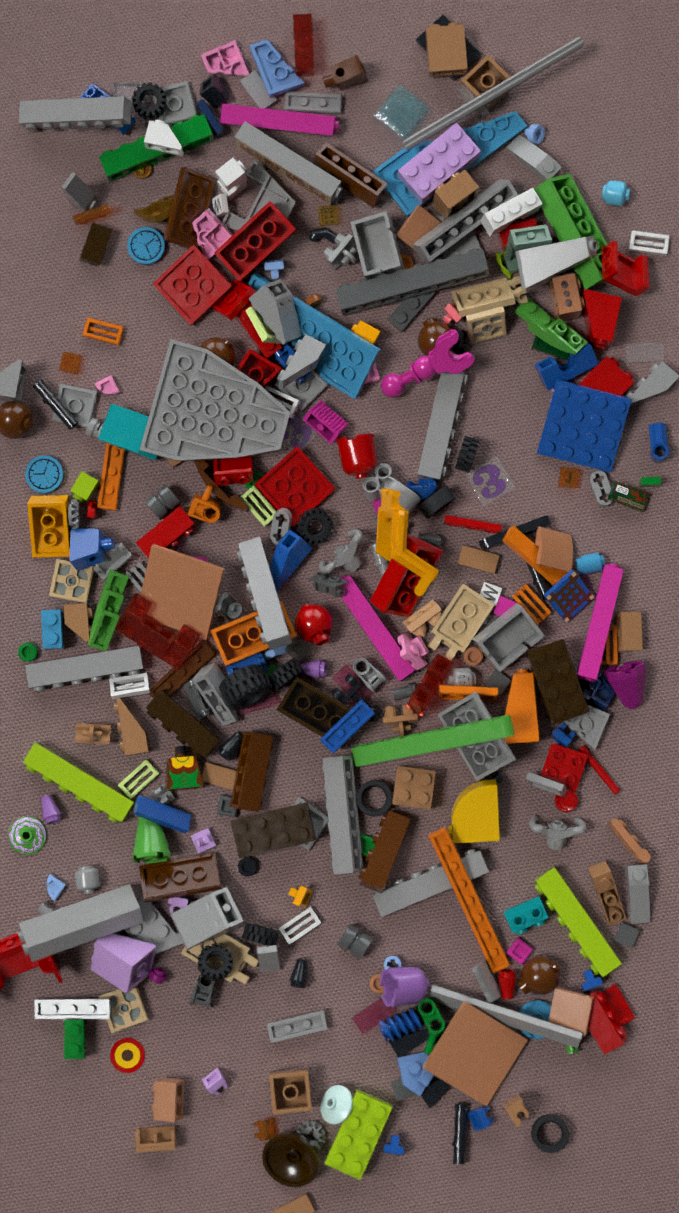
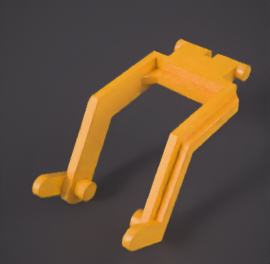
(392, 539)

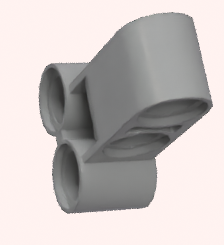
(407, 499)

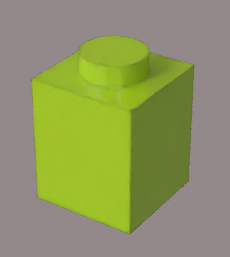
(84, 487)

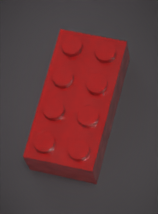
(255, 241)

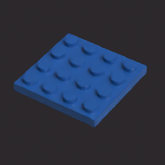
(583, 425)

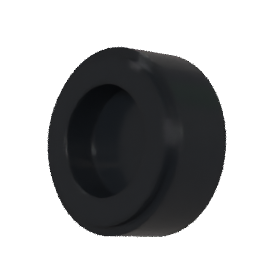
(247, 866)

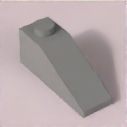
(534, 158)
(79, 193)
(207, 683)
(638, 893)

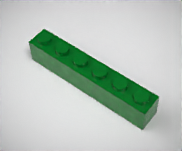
(135, 155)

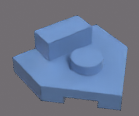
(413, 1074)

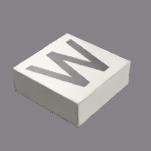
(220, 205)
(491, 592)

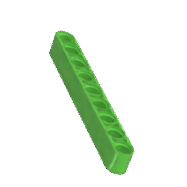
(433, 740)

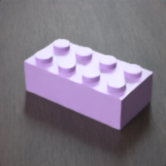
(438, 162)

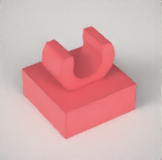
(452, 314)

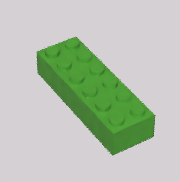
(572, 220)

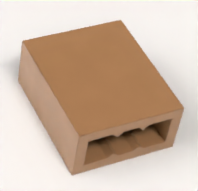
(446, 50)

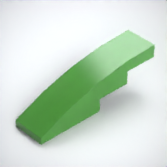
(107, 610)

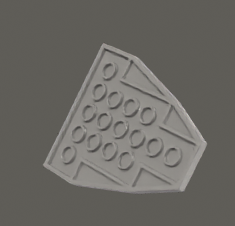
(210, 410)

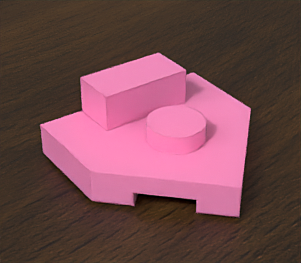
(413, 650)

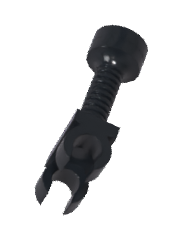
(355, 684)

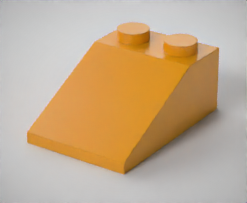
(49, 526)

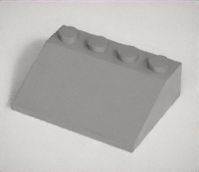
(480, 757)

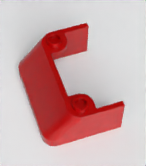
(14, 961)

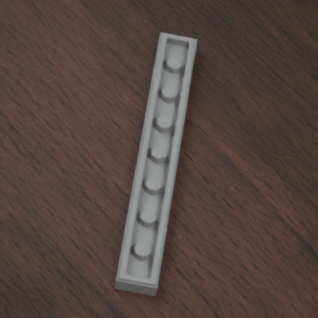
(508, 1017)

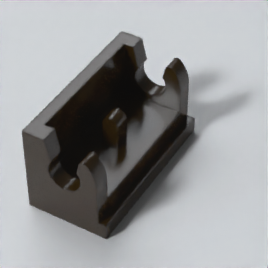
(95, 244)

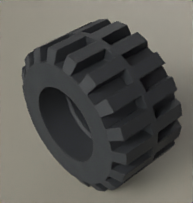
(245, 687)

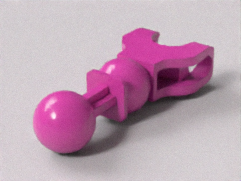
(425, 367)

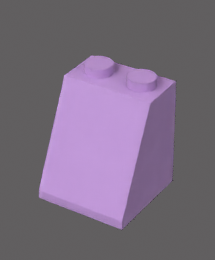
(122, 960)

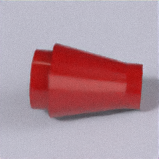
(507, 983)

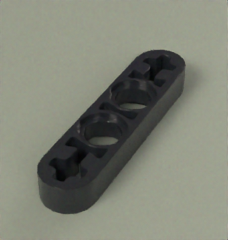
(525, 528)

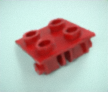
(564, 766)

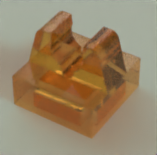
(266, 1127)

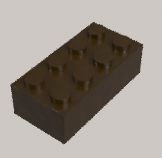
(557, 681)
(312, 708)
(273, 830)

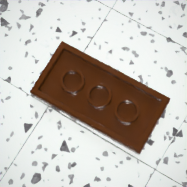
(189, 202)
(179, 877)

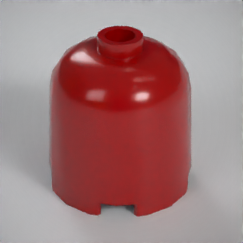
(358, 455)

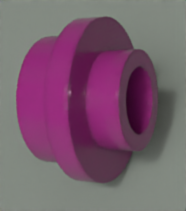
(158, 975)

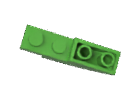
(551, 331)

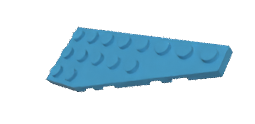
(486, 136)
(346, 355)

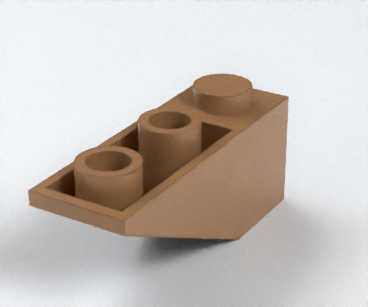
(134, 736)
(607, 893)

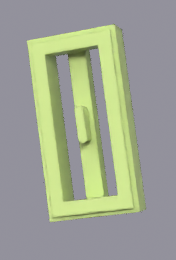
(253, 510)
(133, 794)

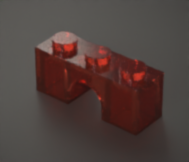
(303, 45)
(429, 684)

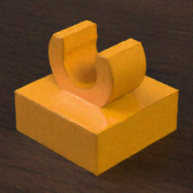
(301, 896)

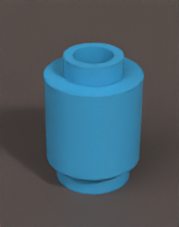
(590, 563)

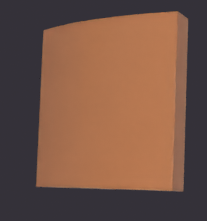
(554, 549)

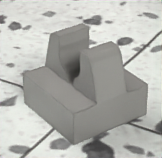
(161, 796)

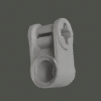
(369, 675)

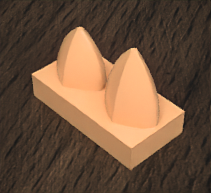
(416, 622)

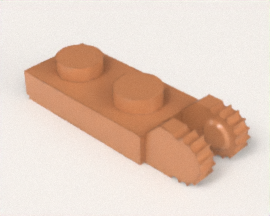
(629, 841)

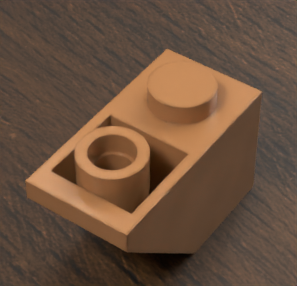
(78, 619)

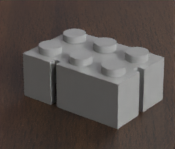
(377, 245)
(504, 637)

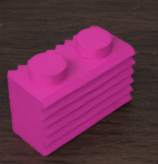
(325, 422)

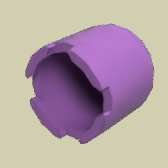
(403, 986)

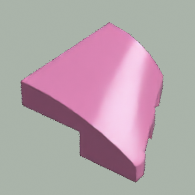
(225, 60)
(210, 233)

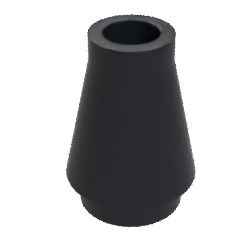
(230, 748)
(299, 975)

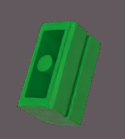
(75, 1038)

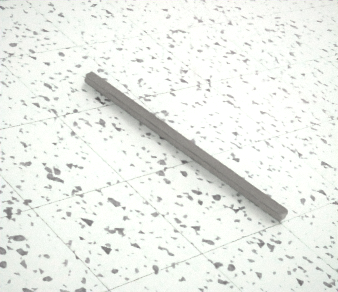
(493, 93)

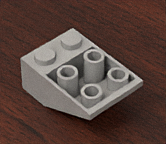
(278, 310)
(207, 918)

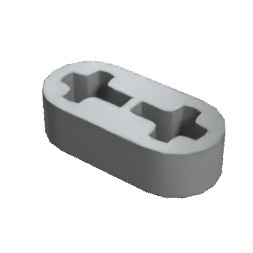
(597, 490)
(276, 524)

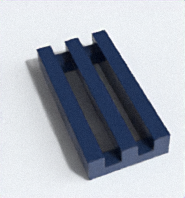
(211, 119)

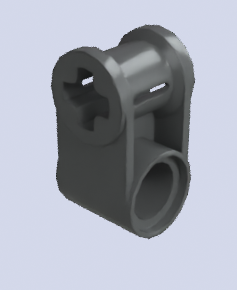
(202, 993)

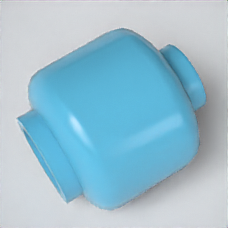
(615, 193)

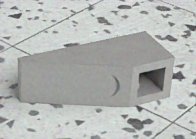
(305, 359)
(657, 383)

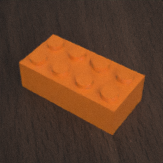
(243, 639)

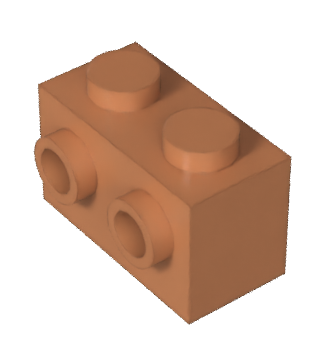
(168, 1099)

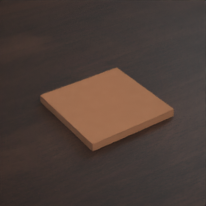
(181, 590)
(475, 1053)

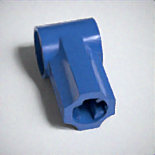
(658, 440)

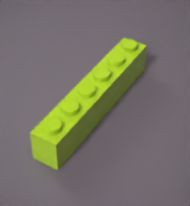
(78, 782)
(577, 921)

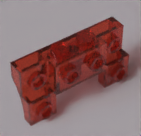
(155, 636)

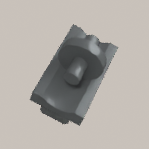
(228, 607)

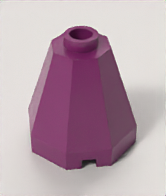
(628, 682)

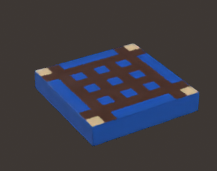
(568, 596)

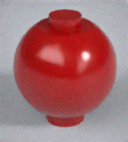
(314, 624)

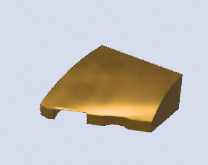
(157, 210)

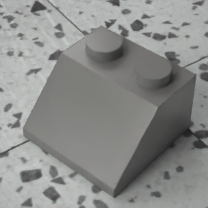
(12, 381)

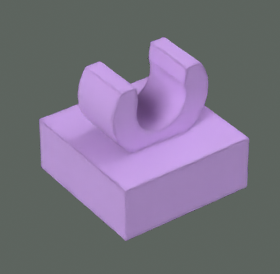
(203, 840)
(181, 902)
(214, 1081)

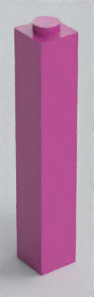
(279, 119)
(599, 623)
(375, 630)

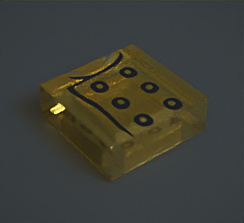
(327, 215)

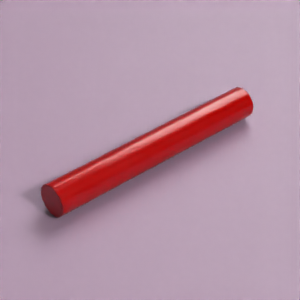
(599, 770)

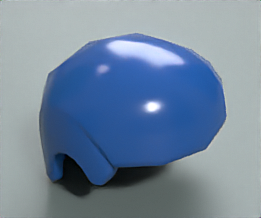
(423, 488)

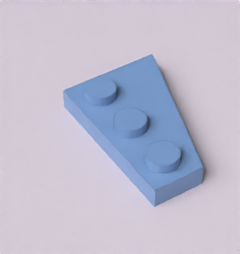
(273, 70)

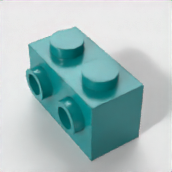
(525, 915)

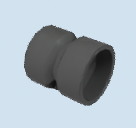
(162, 502)
(354, 941)

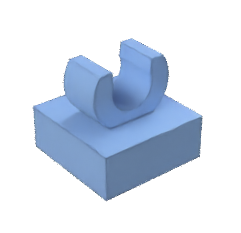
(274, 265)

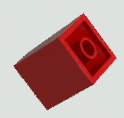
(600, 317)

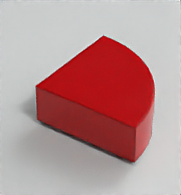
(92, 510)

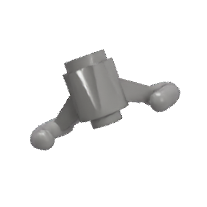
(345, 555)
(557, 831)

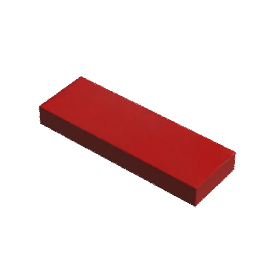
(472, 524)

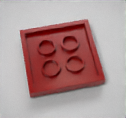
(192, 285)
(294, 484)

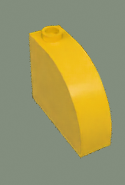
(476, 814)

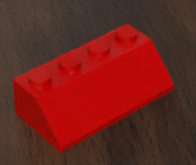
(396, 588)

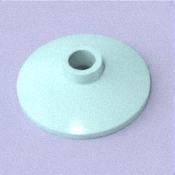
(336, 1104)

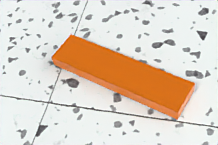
(111, 478)
(528, 551)

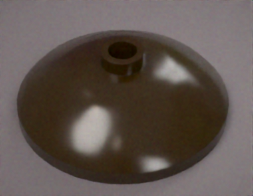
(287, 1167)

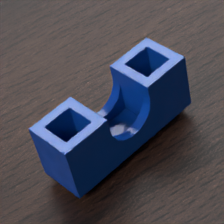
(550, 371)

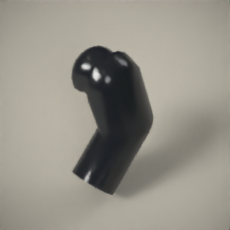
(322, 232)

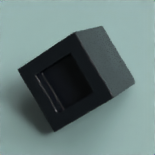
(214, 90)

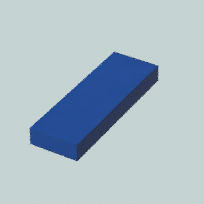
(347, 726)
(162, 814)

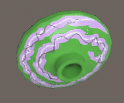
(37, 835)

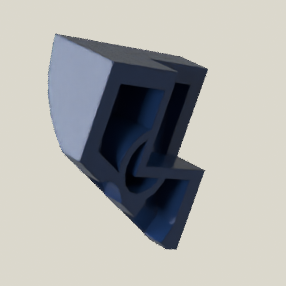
(597, 693)

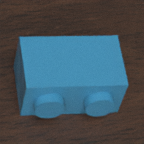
(52, 629)

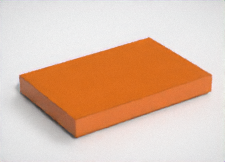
(460, 692)

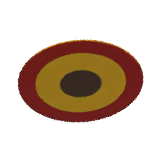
(127, 1055)

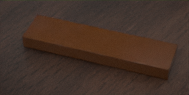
(176, 678)

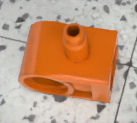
(201, 503)

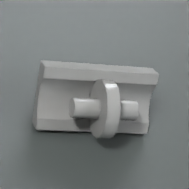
(343, 252)

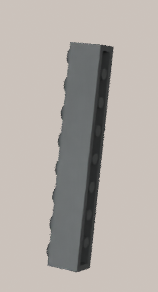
(412, 281)

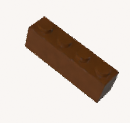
(352, 175)
(251, 771)
(385, 851)

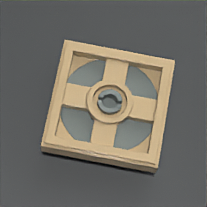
(486, 325)
(71, 583)
(126, 1009)

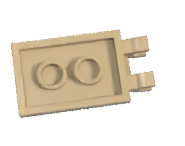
(488, 296)
(460, 621)
(239, 954)

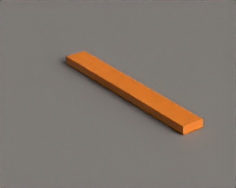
(468, 899)

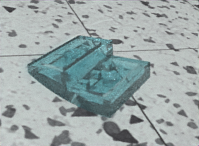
(401, 111)

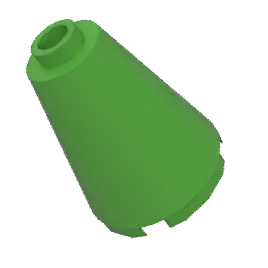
(150, 843)

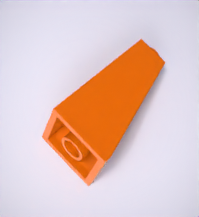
(522, 708)

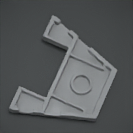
(269, 192)
(154, 929)

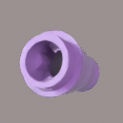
(314, 668)
(51, 812)

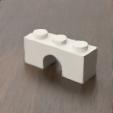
(232, 178)
(506, 213)

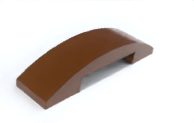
(234, 502)

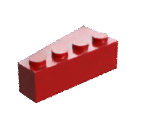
(258, 368)

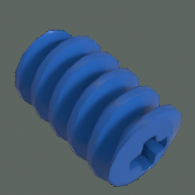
(400, 1025)

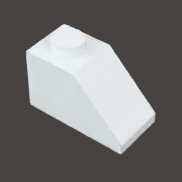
(161, 138)

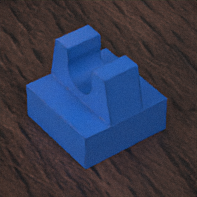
(560, 737)
(591, 982)
(479, 1119)
(393, 1148)

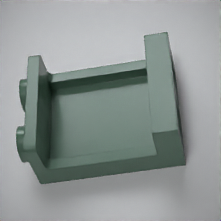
(524, 239)

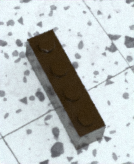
(182, 723)

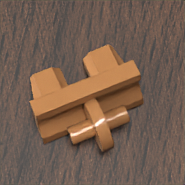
(391, 719)
(93, 733)

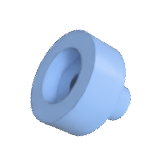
(535, 133)

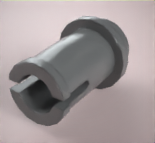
(433, 540)
(403, 692)

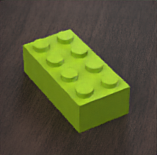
(358, 1134)

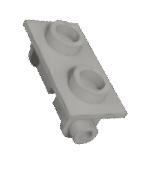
(117, 558)

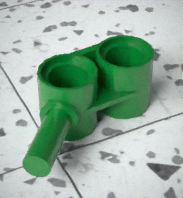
(428, 1018)

